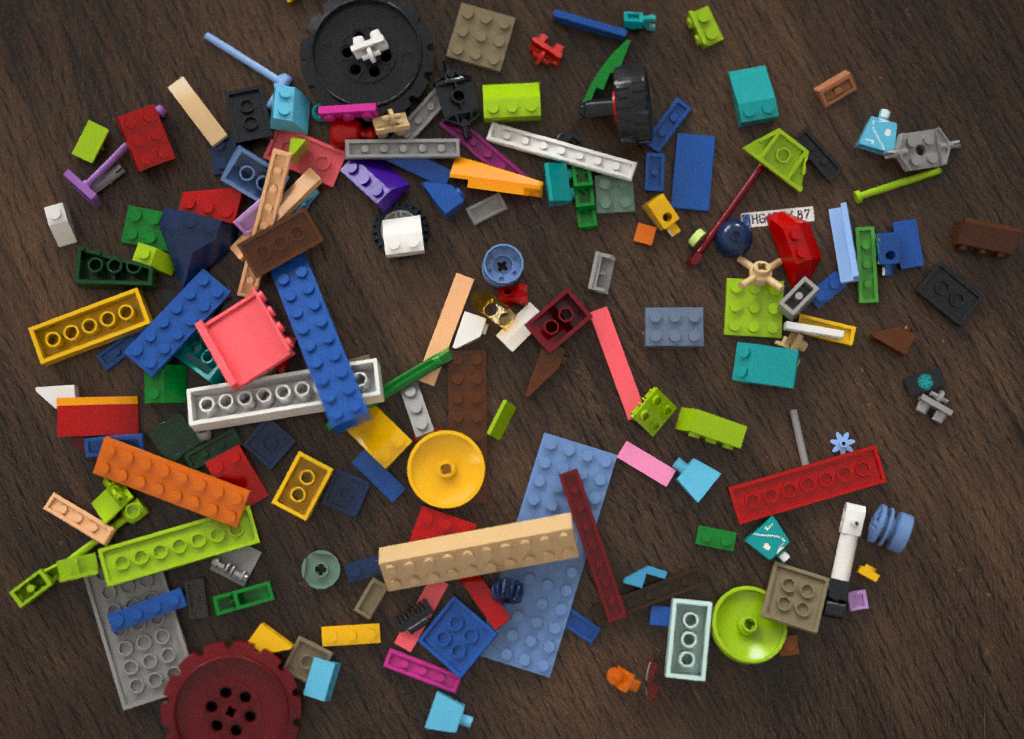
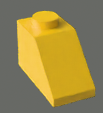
(269, 638)

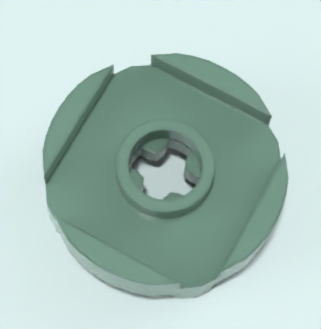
(327, 578)

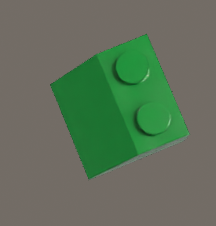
(167, 386)

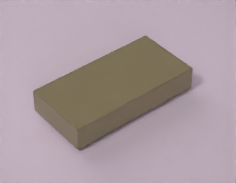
(371, 598)

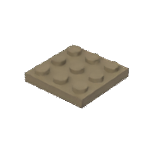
(480, 37)
(794, 597)

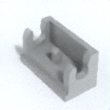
(601, 273)

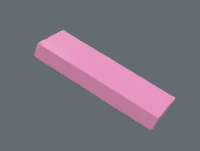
(646, 463)

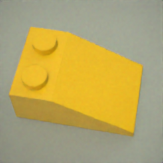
(381, 438)

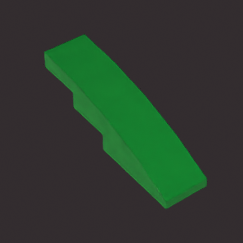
(606, 71)
(584, 198)

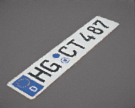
(758, 219)

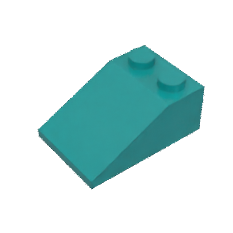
(753, 96)
(198, 357)
(765, 365)

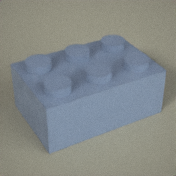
(673, 327)

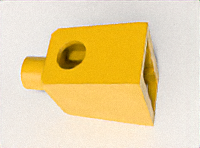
(656, 208)

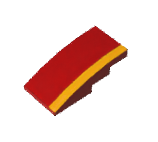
(97, 416)

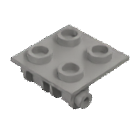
(236, 564)

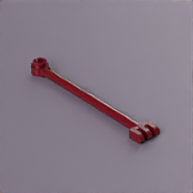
(696, 256)

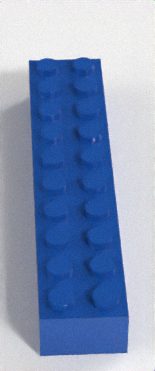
(320, 344)

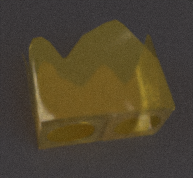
(481, 300)

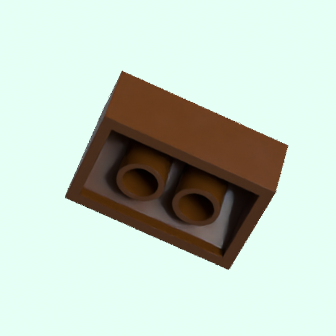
(986, 238)

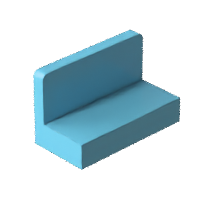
(322, 679)

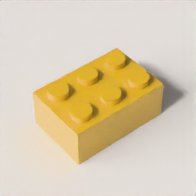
(303, 486)

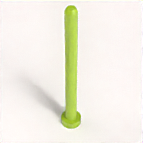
(859, 196)

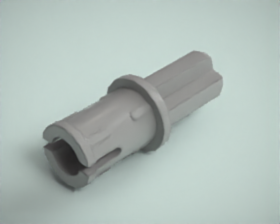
(107, 178)

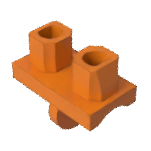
(622, 679)

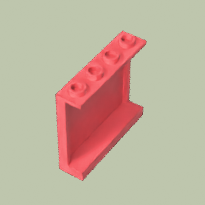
(246, 340)

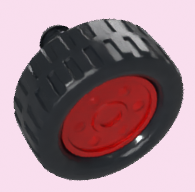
(628, 105)

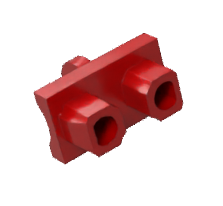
(544, 52)

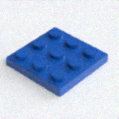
(457, 637)

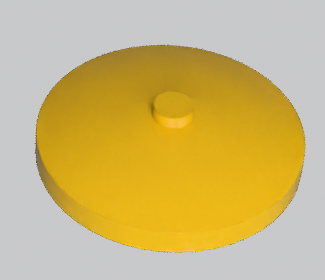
(446, 469)

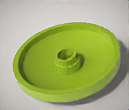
(741, 631)

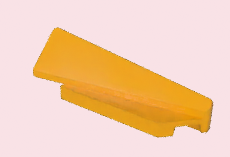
(494, 179)

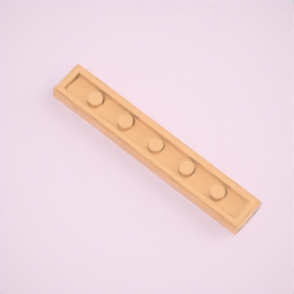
(290, 201)
(448, 322)

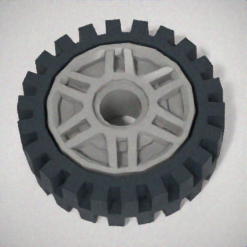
(398, 210)

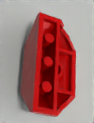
(795, 245)

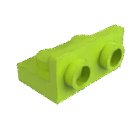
(704, 27)

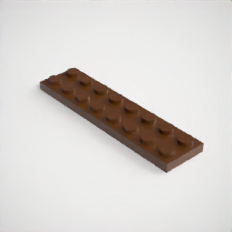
(469, 404)

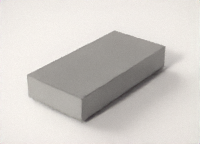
(486, 209)

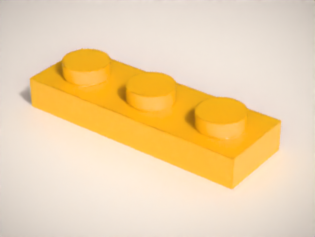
(849, 331)
(351, 634)

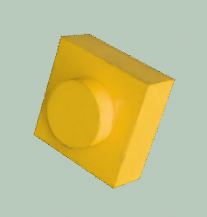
(868, 572)

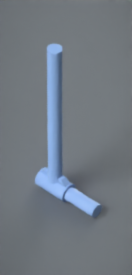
(282, 79)

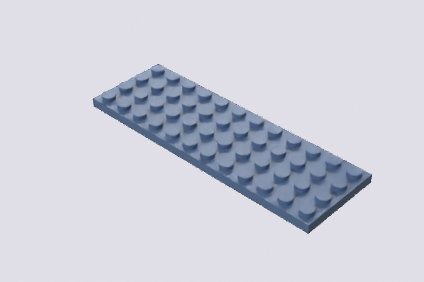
(539, 621)

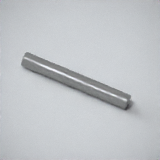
(799, 437)

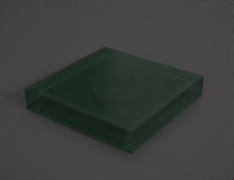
(174, 437)

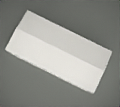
(517, 331)

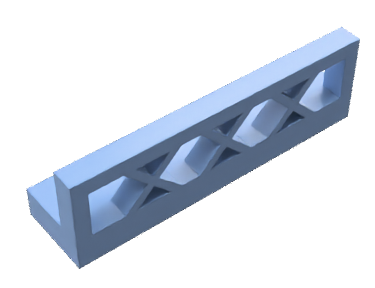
(844, 244)

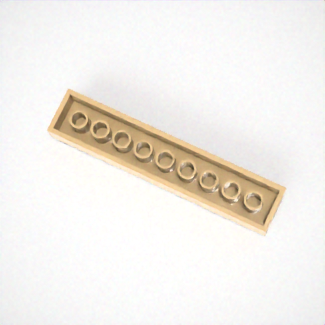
(478, 552)

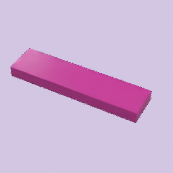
(422, 670)

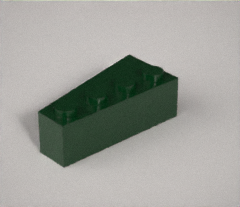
(104, 271)

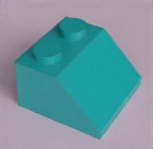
(557, 184)

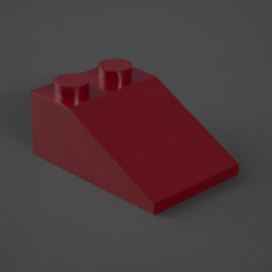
(558, 321)

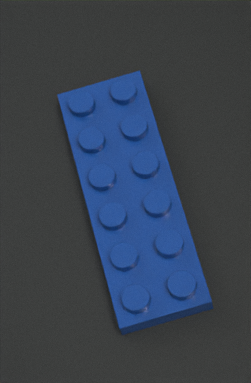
(177, 323)

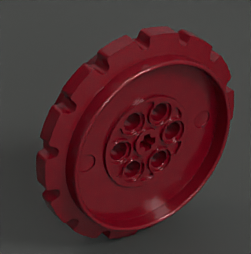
(240, 670)

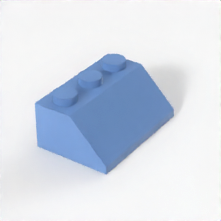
(246, 173)

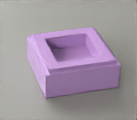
(857, 600)

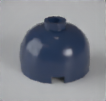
(733, 238)

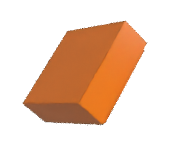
(644, 234)

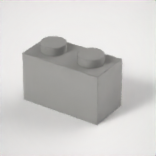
(798, 298)

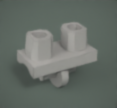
(926, 402)

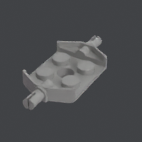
(934, 148)

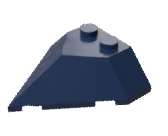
(194, 241)

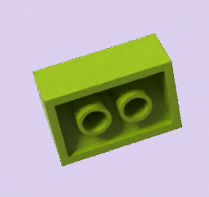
(511, 102)

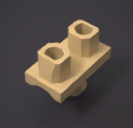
(391, 123)
(794, 342)

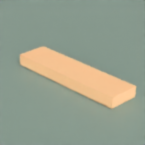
(79, 519)

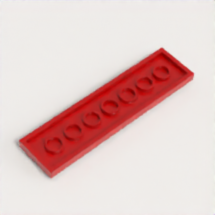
(807, 484)

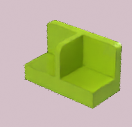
(90, 142)
(78, 567)

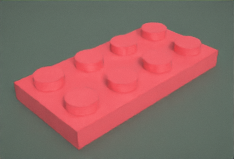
(321, 157)

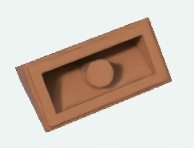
(835, 88)

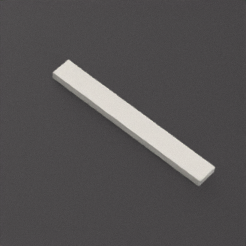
(561, 151)

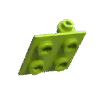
(653, 411)
(111, 500)

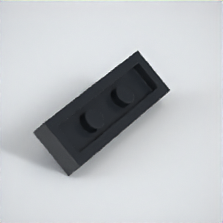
(818, 155)

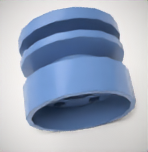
(500, 255)
(893, 530)

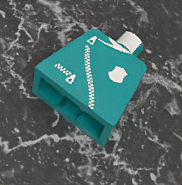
(769, 540)

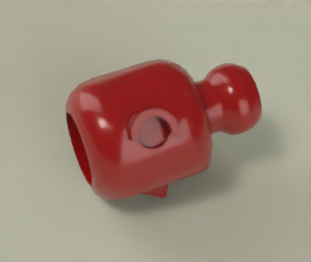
(349, 130)

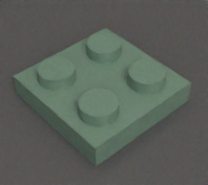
(613, 195)

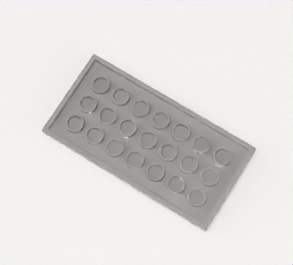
(142, 654)

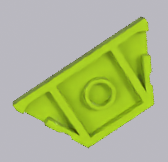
(781, 156)

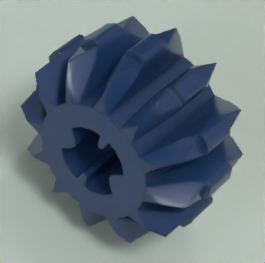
(507, 591)

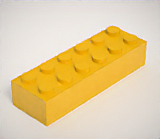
(91, 327)

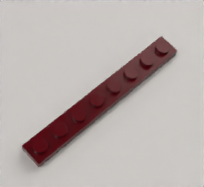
(593, 545)

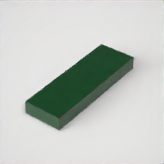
(199, 456)

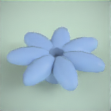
(838, 443)

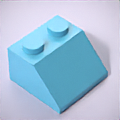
(290, 110)

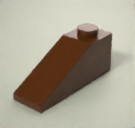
(545, 367)

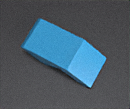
(638, 577)

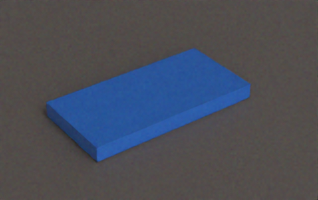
(692, 172)

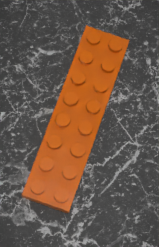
(171, 482)

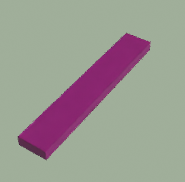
(483, 150)

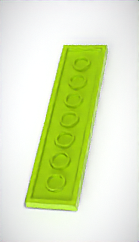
(175, 548)

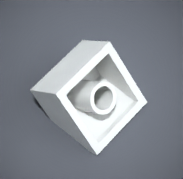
(403, 236)

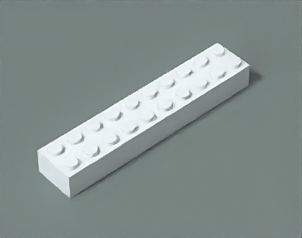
(271, 398)

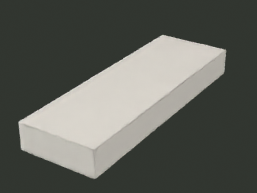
(813, 330)

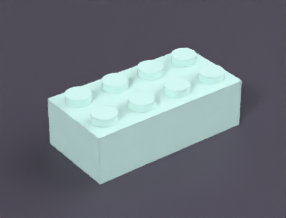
(688, 639)

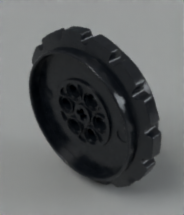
(398, 79)

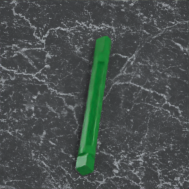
(411, 376)

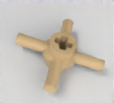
(760, 273)

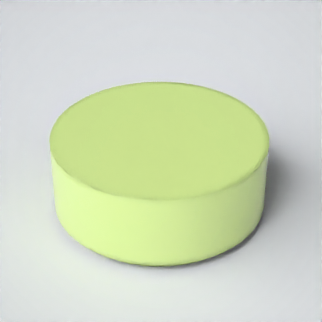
(696, 237)

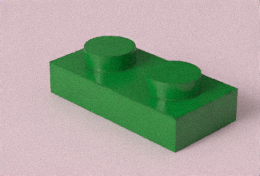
(715, 538)

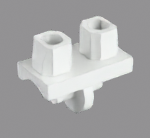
(370, 48)

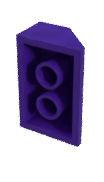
(375, 181)

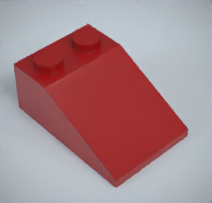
(236, 468)

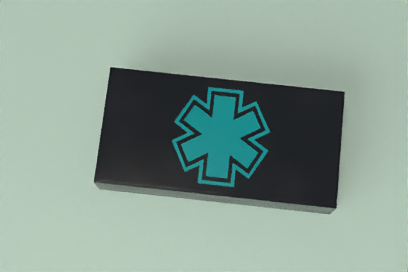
(924, 381)

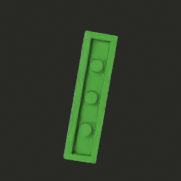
(866, 259)

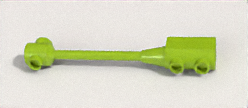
(47, 577)

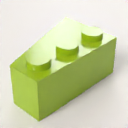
(711, 428)

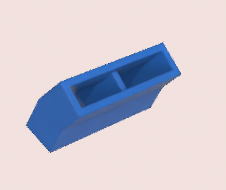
(910, 245)

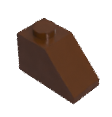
(895, 339)

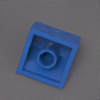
(445, 198)

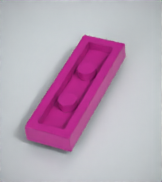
(348, 112)

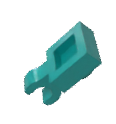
(637, 20)

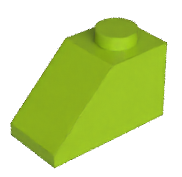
(154, 257)

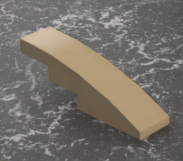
(198, 112)

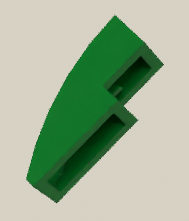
(242, 598)

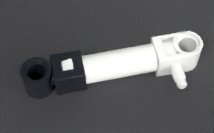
(839, 585)

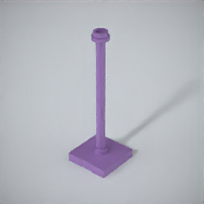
(84, 187)

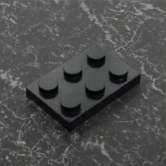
(248, 115)
(949, 293)

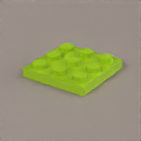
(752, 310)

